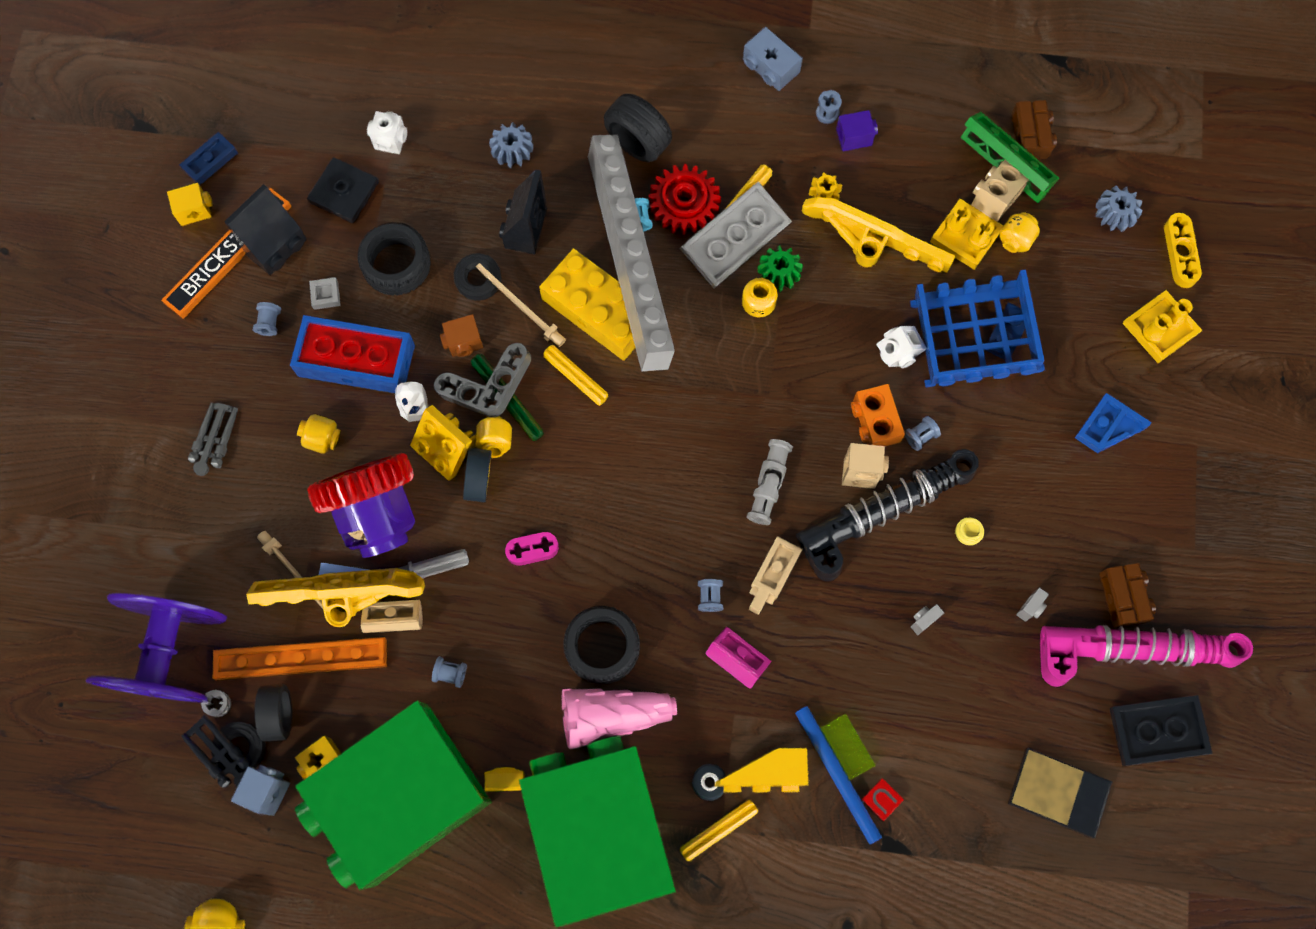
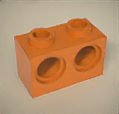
(884, 416)

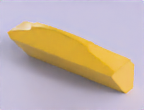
(503, 779)

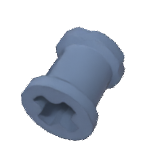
(831, 109)
(266, 319)
(913, 435)
(706, 604)
(449, 672)

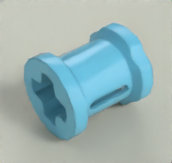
(642, 207)

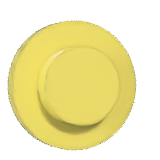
(969, 531)

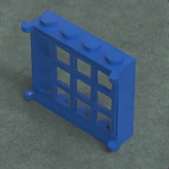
(971, 294)

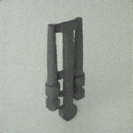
(201, 467)

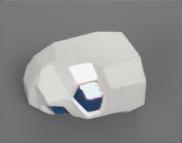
(411, 400)

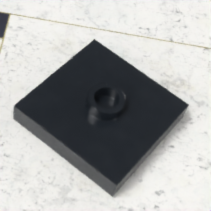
(343, 190)

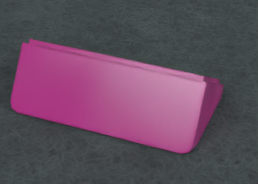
(738, 657)

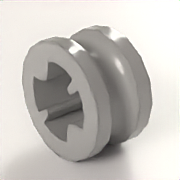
(226, 704)

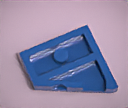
(1110, 424)

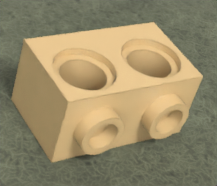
(999, 191)
(864, 465)

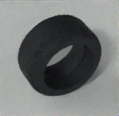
(638, 126)
(385, 236)
(580, 623)

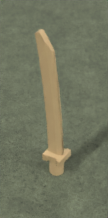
(550, 332)
(271, 546)

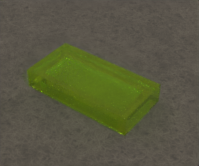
(847, 746)

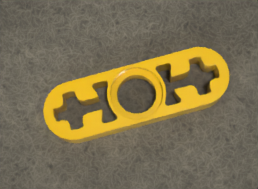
(1178, 261)

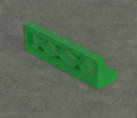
(1011, 151)

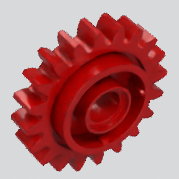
(689, 184)

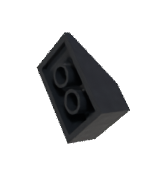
(525, 215)
(265, 230)

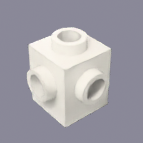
(387, 132)
(901, 346)

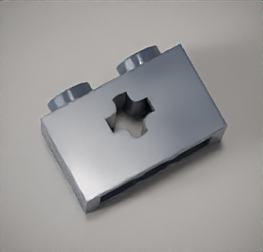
(772, 59)
(261, 790)

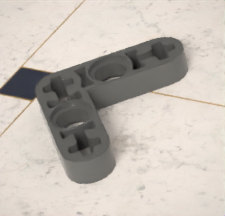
(487, 393)

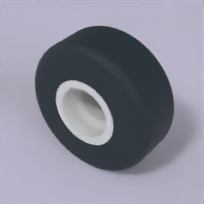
(698, 782)

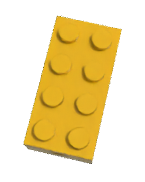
(590, 301)

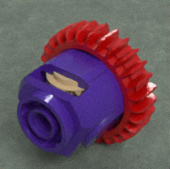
(368, 504)

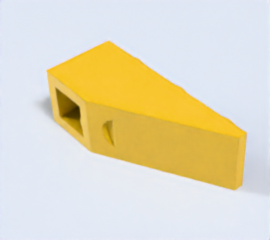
(777, 768)

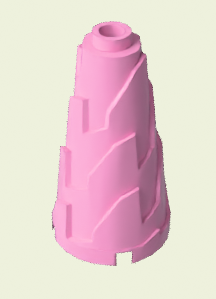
(606, 714)

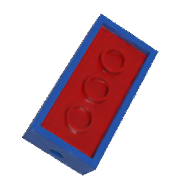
(352, 354)

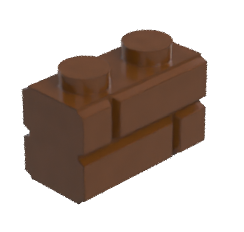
(1033, 128)
(1127, 595)

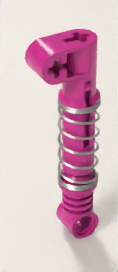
(1134, 645)

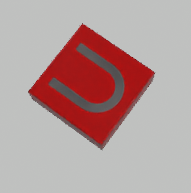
(882, 799)

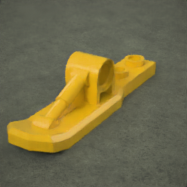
(867, 231)
(343, 589)

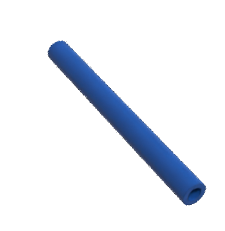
(838, 775)

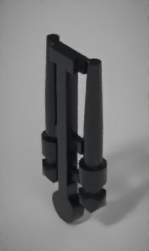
(234, 752)

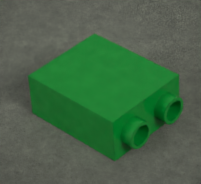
(390, 797)
(595, 832)

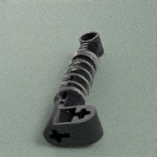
(856, 519)

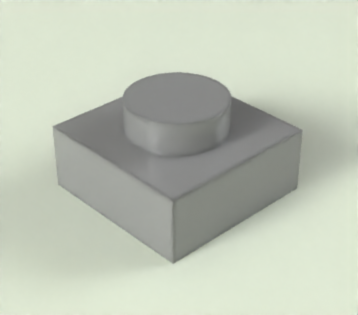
(324, 293)
(1034, 605)
(925, 618)

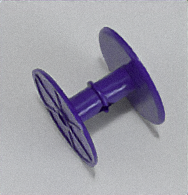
(158, 645)

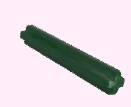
(514, 406)

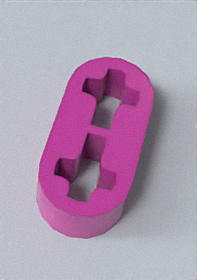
(532, 555)

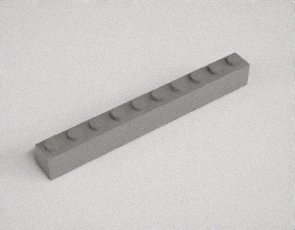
(630, 254)

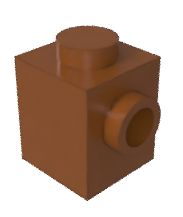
(461, 336)

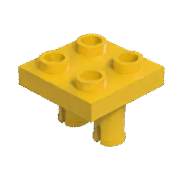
(967, 234)
(1163, 325)
(442, 441)

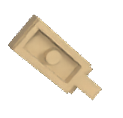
(773, 573)

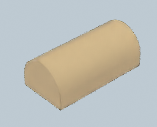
(392, 616)

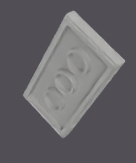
(735, 235)

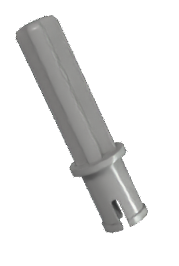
(438, 564)

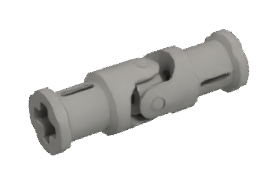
(770, 483)

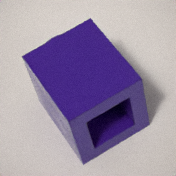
(856, 130)

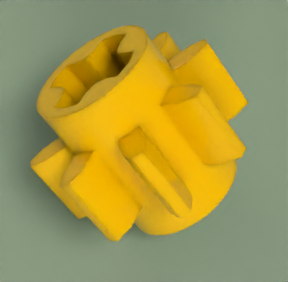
(825, 182)

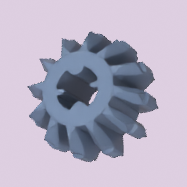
(511, 145)
(1118, 208)

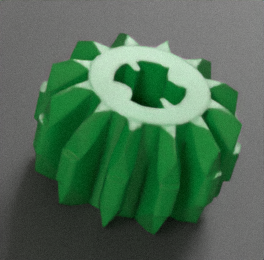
(773, 261)

